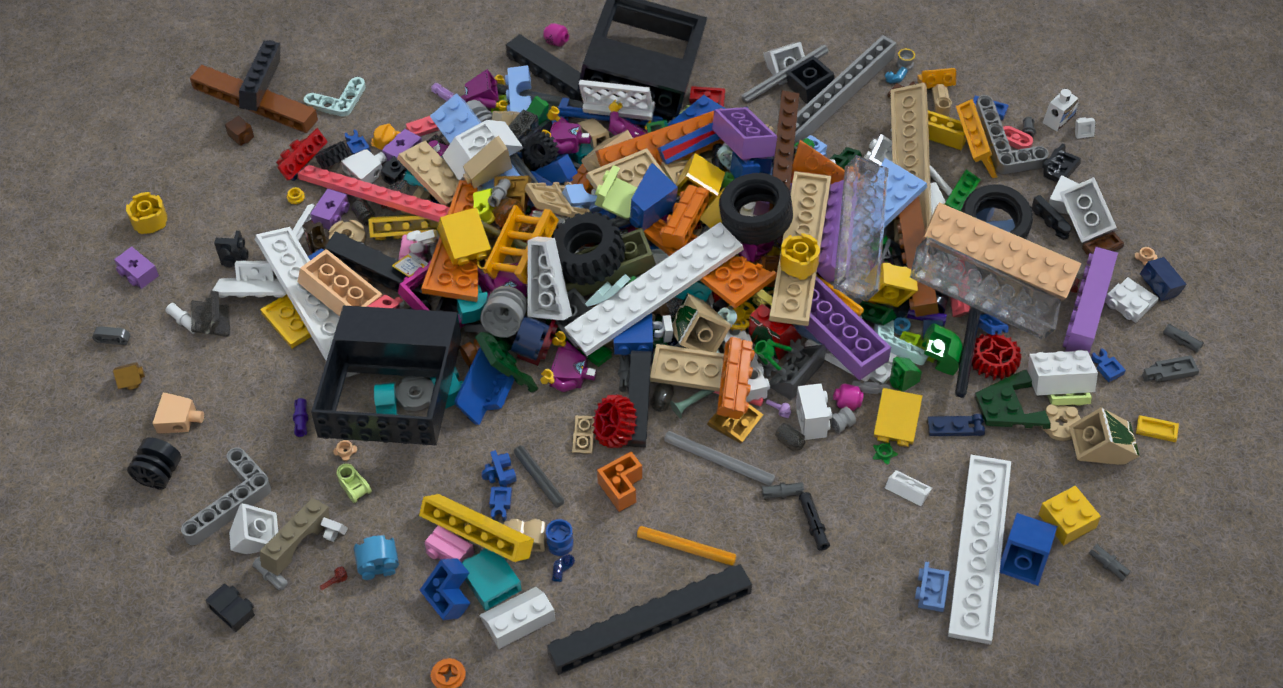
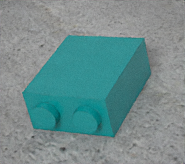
(491, 578)

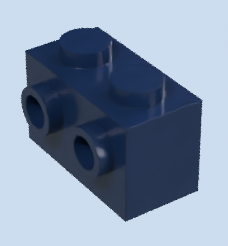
(1163, 278)

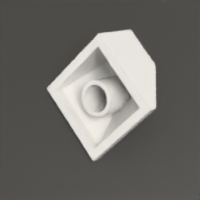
(252, 529)

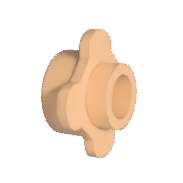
(1145, 251)
(341, 446)

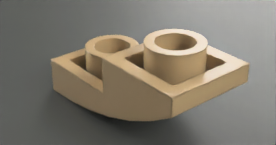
(583, 435)

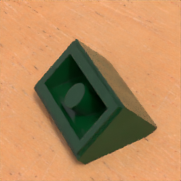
(876, 313)

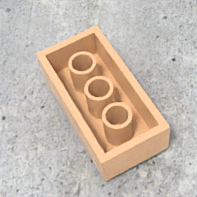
(336, 283)

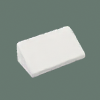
(908, 488)

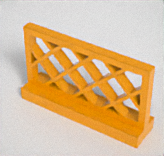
(975, 135)

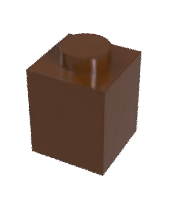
(239, 130)

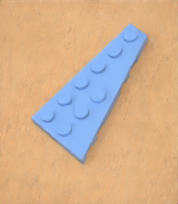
(901, 190)

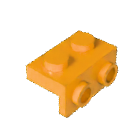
(939, 76)

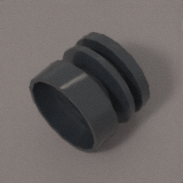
(154, 463)

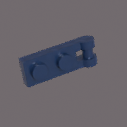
(956, 425)

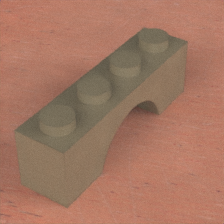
(280, 549)

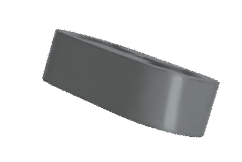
(111, 335)

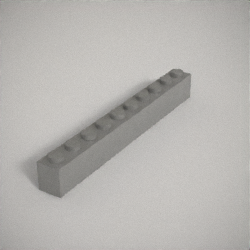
(844, 87)

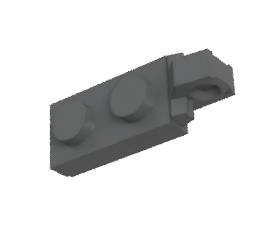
(1171, 369)

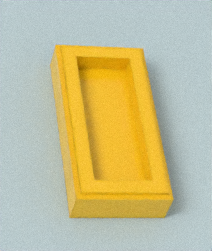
(1157, 428)

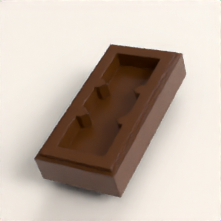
(1108, 241)

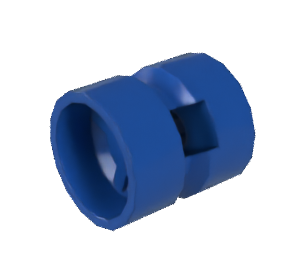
(559, 537)

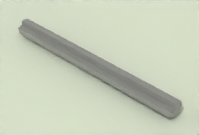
(780, 76)
(719, 458)

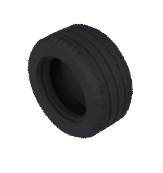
(754, 188)
(1002, 198)

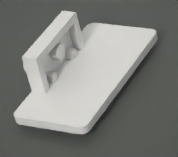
(251, 279)

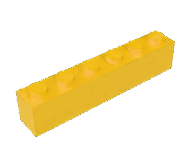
(476, 527)

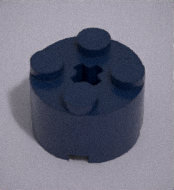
(530, 338)

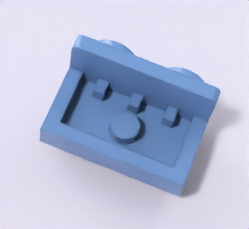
(933, 588)

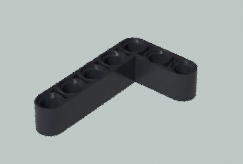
(639, 390)

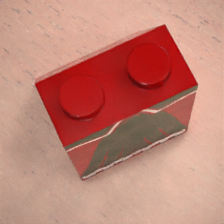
(762, 329)

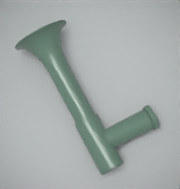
(679, 407)

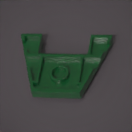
(497, 353)
(1001, 405)

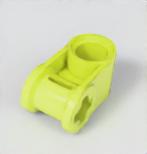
(484, 208)

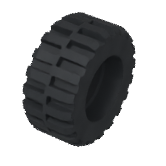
(593, 265)

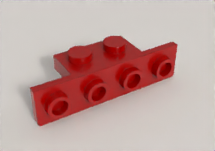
(299, 154)

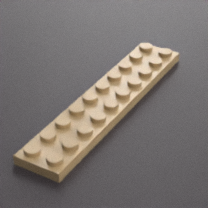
(911, 141)
(809, 201)

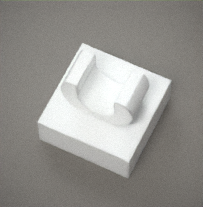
(1084, 127)
(665, 327)
(332, 529)

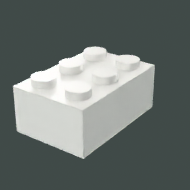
(1062, 372)

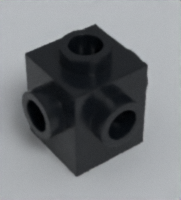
(393, 171)

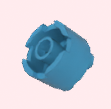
(376, 557)

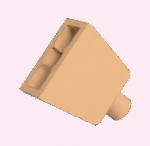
(176, 414)

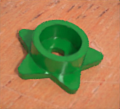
(884, 447)

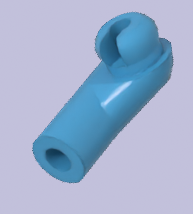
(894, 78)

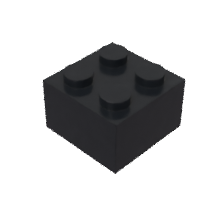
(809, 78)

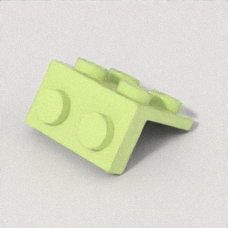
(615, 194)

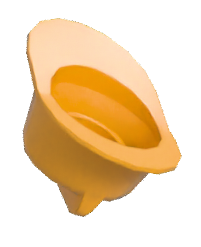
(383, 135)

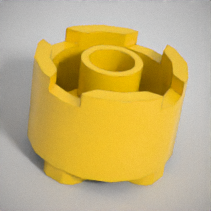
(146, 213)
(799, 256)

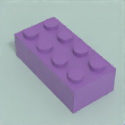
(744, 133)

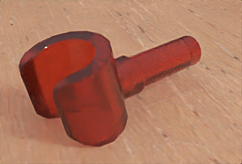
(340, 576)

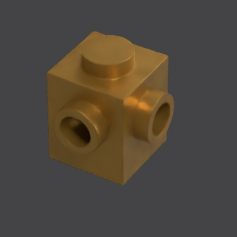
(129, 376)

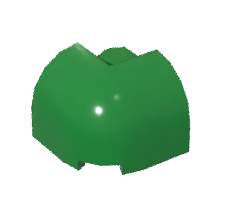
(944, 347)

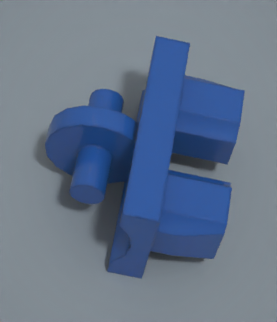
(499, 462)

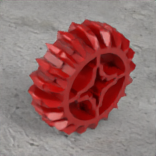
(998, 350)
(614, 421)

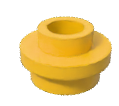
(300, 196)

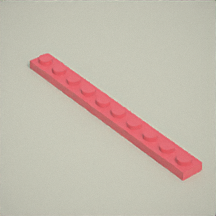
(373, 193)

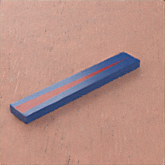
(688, 143)

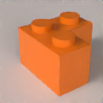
(617, 480)

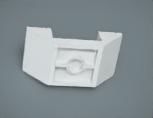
(475, 139)

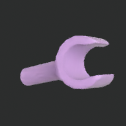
(784, 409)

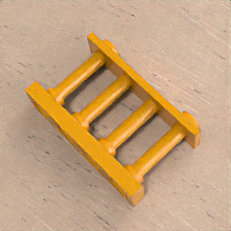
(545, 227)

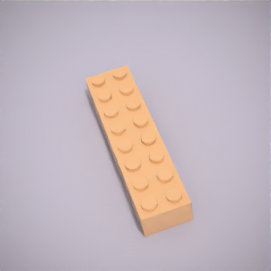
(1003, 250)

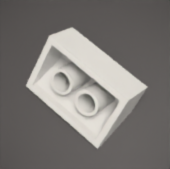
(1088, 210)
(518, 617)

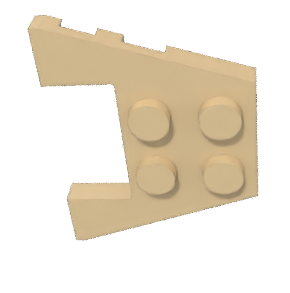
(552, 198)

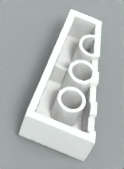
(545, 281)

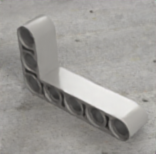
(1002, 156)
(231, 500)

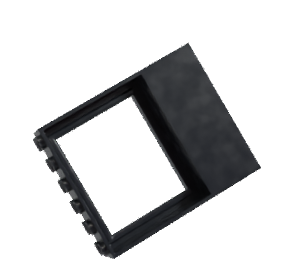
(634, 66)
(388, 344)

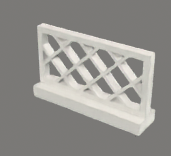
(637, 108)

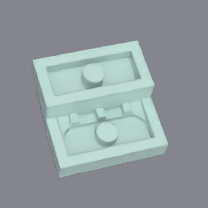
(607, 291)

